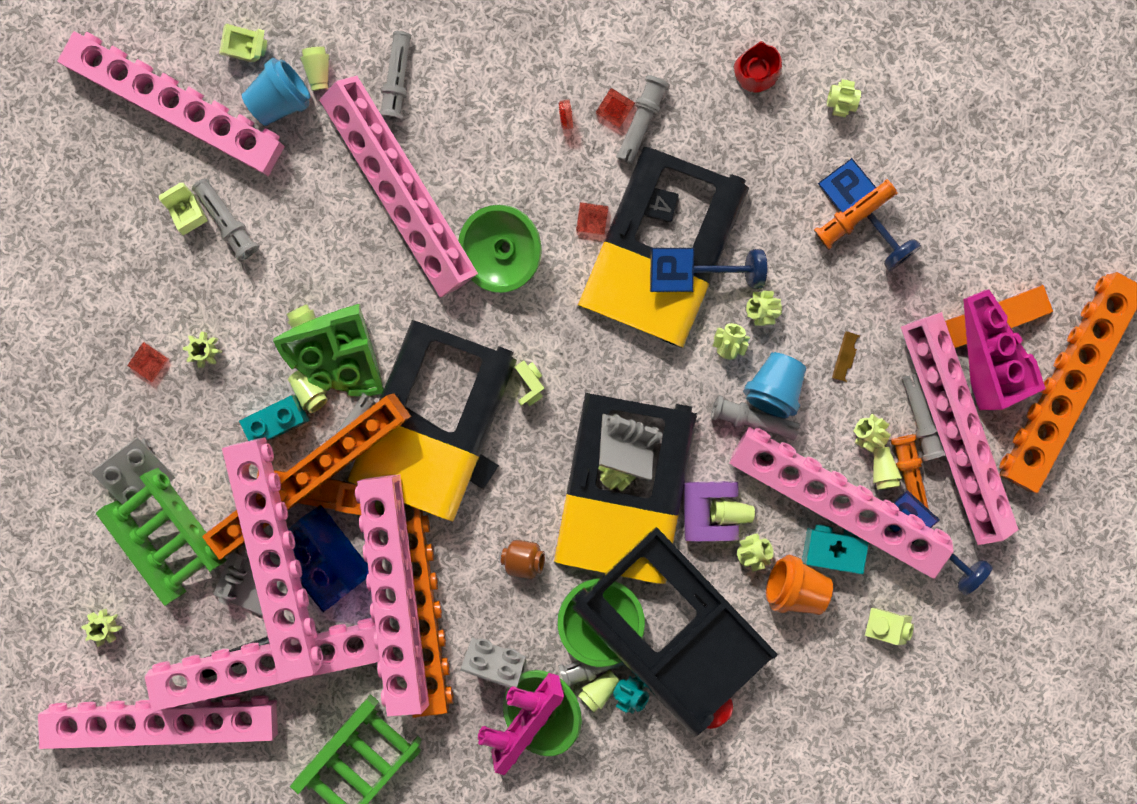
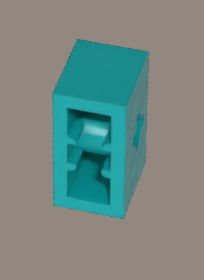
(274, 419)
(849, 559)

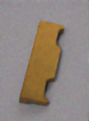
(845, 356)

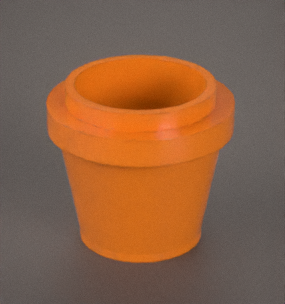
(798, 587)

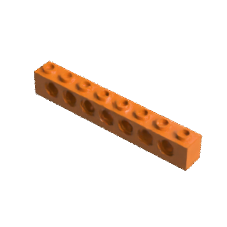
(1085, 376)
(318, 467)
(430, 611)

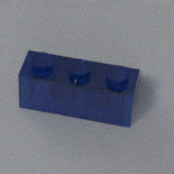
(327, 558)

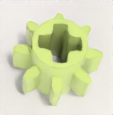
(843, 98)
(764, 308)
(731, 341)
(210, 349)
(871, 433)
(614, 479)
(755, 552)
(107, 632)

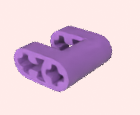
(697, 511)

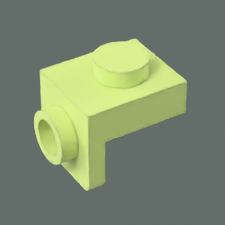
(242, 43)
(183, 208)
(530, 375)
(889, 627)

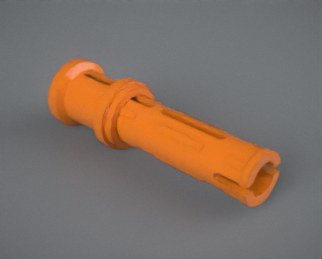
(844, 222)
(909, 464)

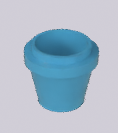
(276, 93)
(777, 386)

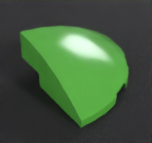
(333, 352)

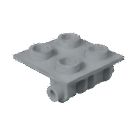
(627, 446)
(123, 470)
(237, 582)
(493, 662)

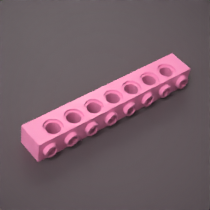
(79, 58)
(398, 185)
(960, 429)
(926, 558)
(288, 661)
(411, 668)
(166, 694)
(57, 733)

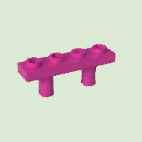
(534, 714)

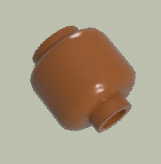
(523, 559)

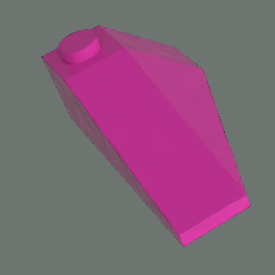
(997, 361)

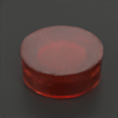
(565, 114)

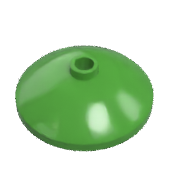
(483, 242)
(582, 640)
(562, 725)

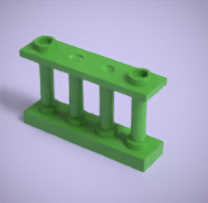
(140, 550)
(348, 735)

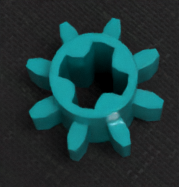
(631, 695)

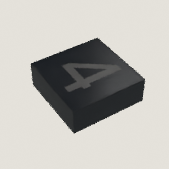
(662, 205)

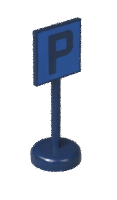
(848, 186)
(674, 269)
(972, 576)

